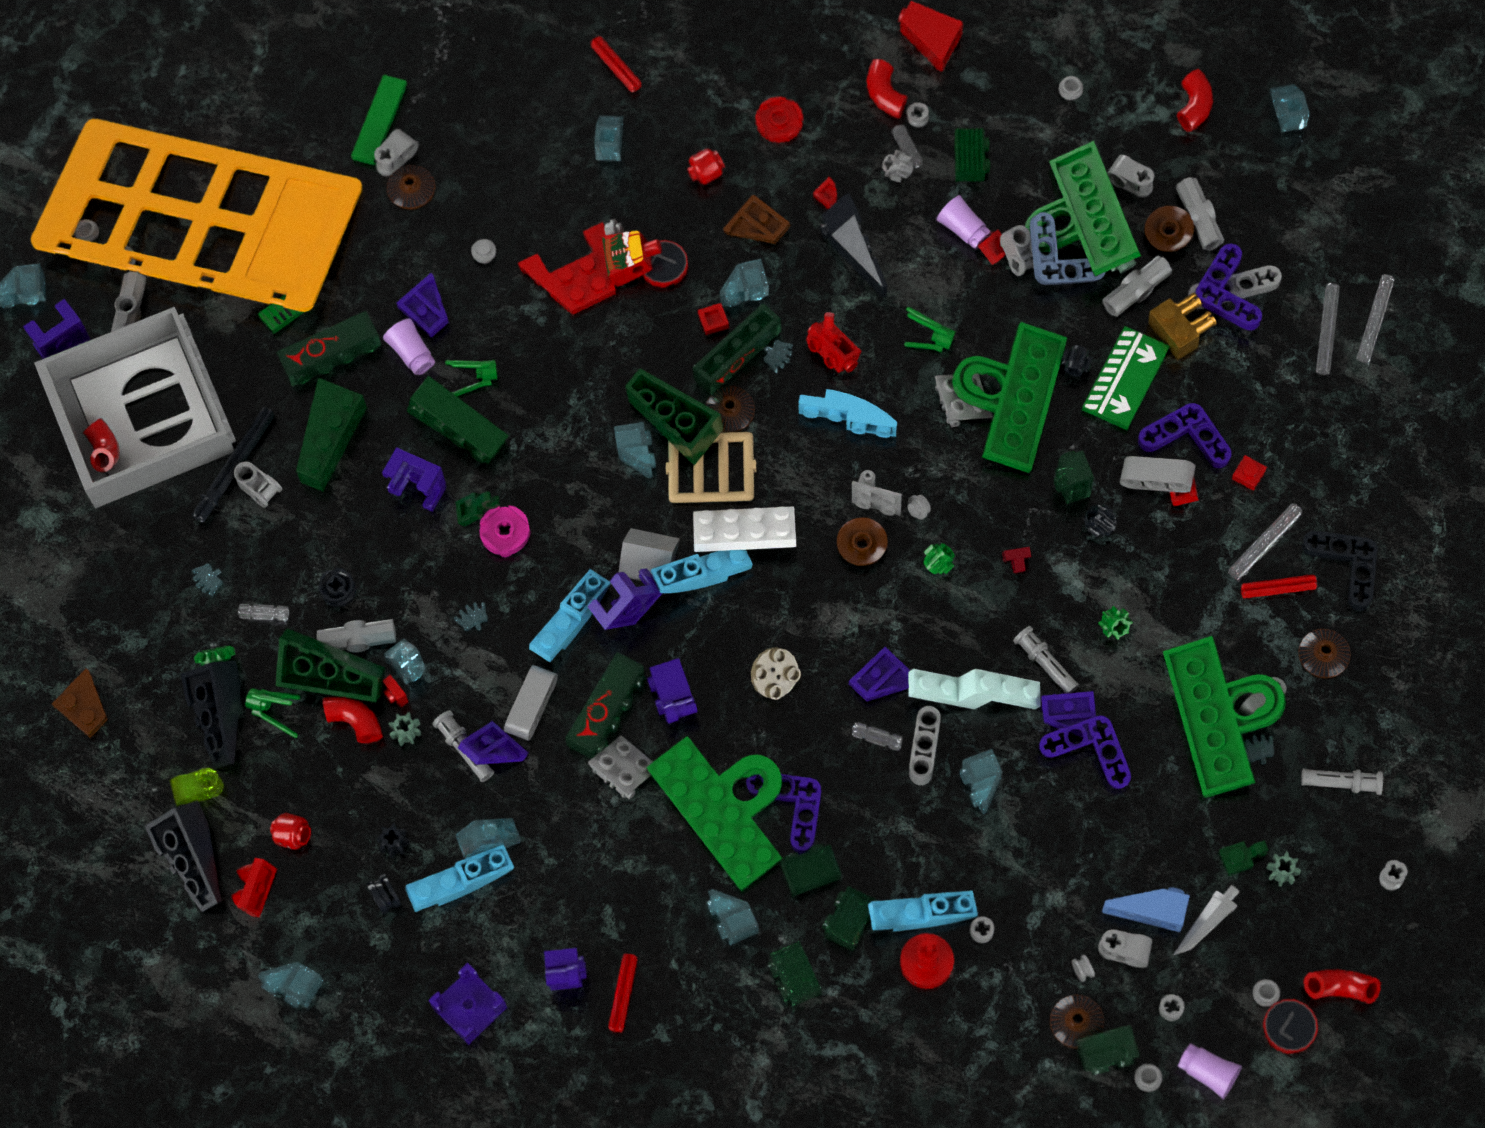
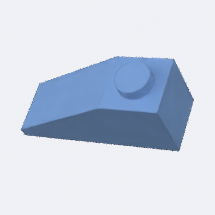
(1156, 908)

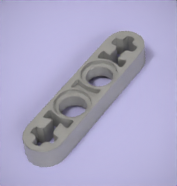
(1235, 288)

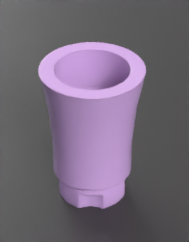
(963, 222)
(409, 346)
(1210, 1069)

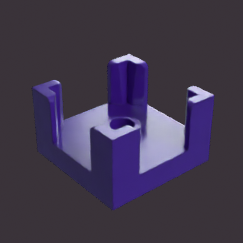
(62, 336)
(408, 467)
(632, 601)
(468, 1005)

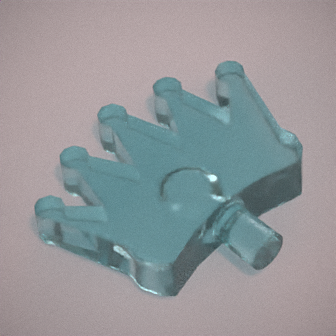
(777, 354)
(207, 578)
(473, 617)
(1259, 750)

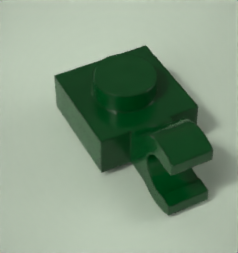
(471, 507)
(1239, 857)

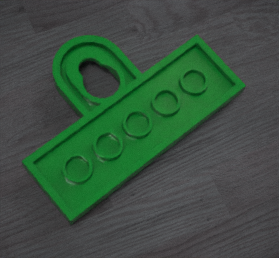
(1093, 211)
(1023, 394)
(1210, 715)
(716, 813)

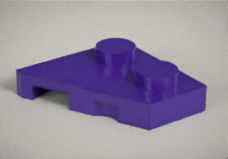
(424, 306)
(881, 676)
(1068, 709)
(492, 746)

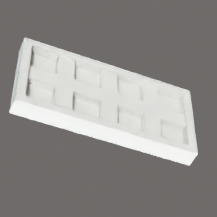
(744, 529)

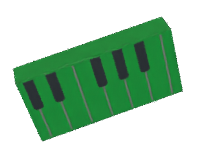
(277, 316)

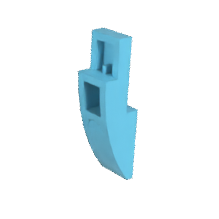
(858, 413)
(700, 572)
(570, 617)
(459, 880)
(922, 912)

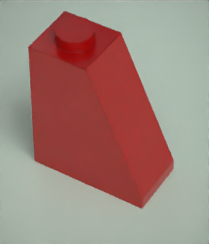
(931, 33)

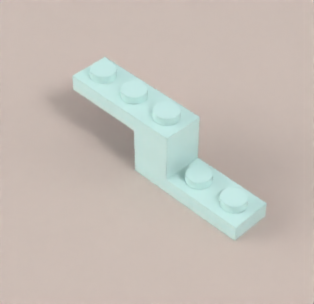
(974, 689)

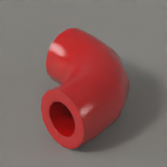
(881, 90)
(1199, 101)
(105, 446)
(356, 714)
(1342, 984)

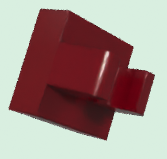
(1017, 558)

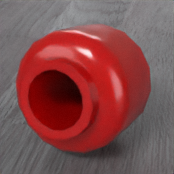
(705, 166)
(290, 831)

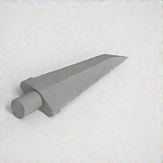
(1212, 915)

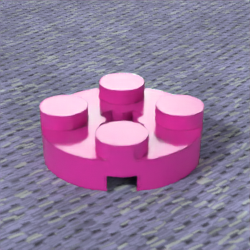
(504, 544)

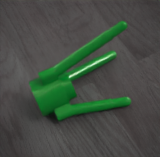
(942, 335)
(485, 370)
(262, 699)

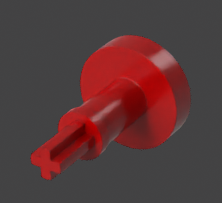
(927, 961)

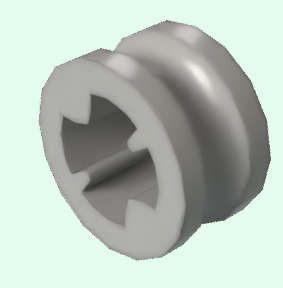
(913, 120)
(977, 935)
(1083, 968)
(1174, 1015)

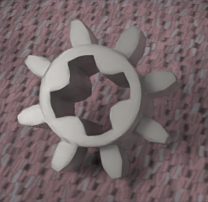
(897, 166)

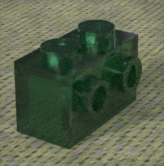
(1073, 477)

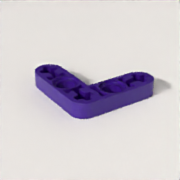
(1217, 287)
(1192, 427)
(1091, 737)
(802, 803)

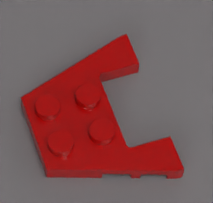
(579, 282)

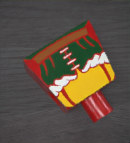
(628, 255)

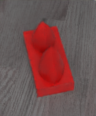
(258, 881)

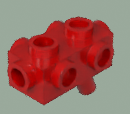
(833, 345)

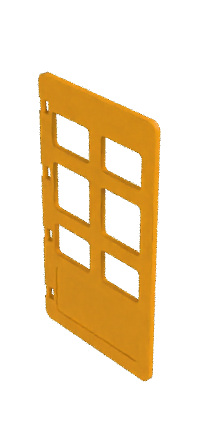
(285, 240)

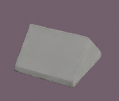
(647, 551)

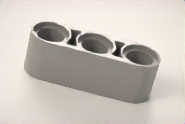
(1157, 474)
(530, 702)
(928, 734)

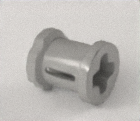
(1390, 882)

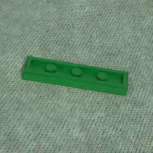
(379, 119)

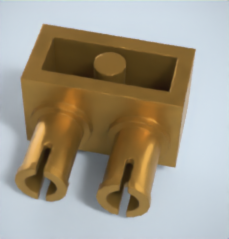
(1175, 330)

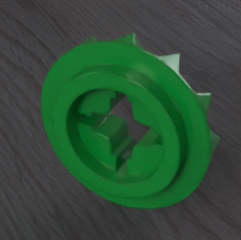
(217, 654)

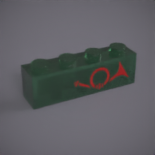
(329, 348)
(737, 349)
(606, 705)

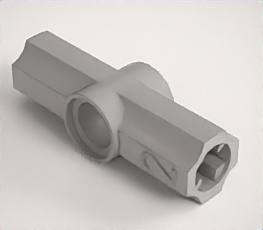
(1201, 213)
(1137, 286)
(130, 296)
(359, 635)

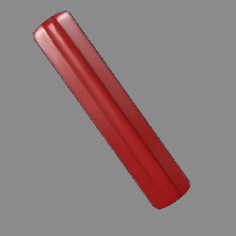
(616, 64)
(1278, 586)
(622, 993)

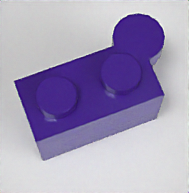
(672, 690)
(564, 969)

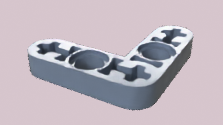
(1051, 260)

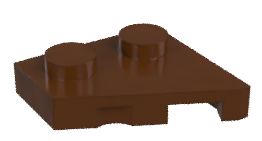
(757, 222)
(82, 704)

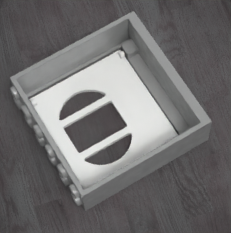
(102, 398)

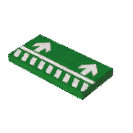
(1125, 378)

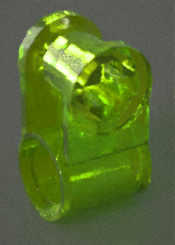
(194, 786)

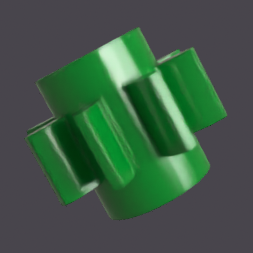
(939, 558)
(1115, 622)

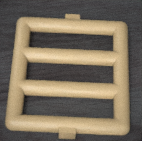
(724, 494)

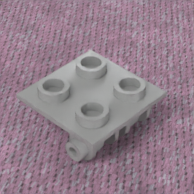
(953, 405)
(868, 496)
(621, 766)

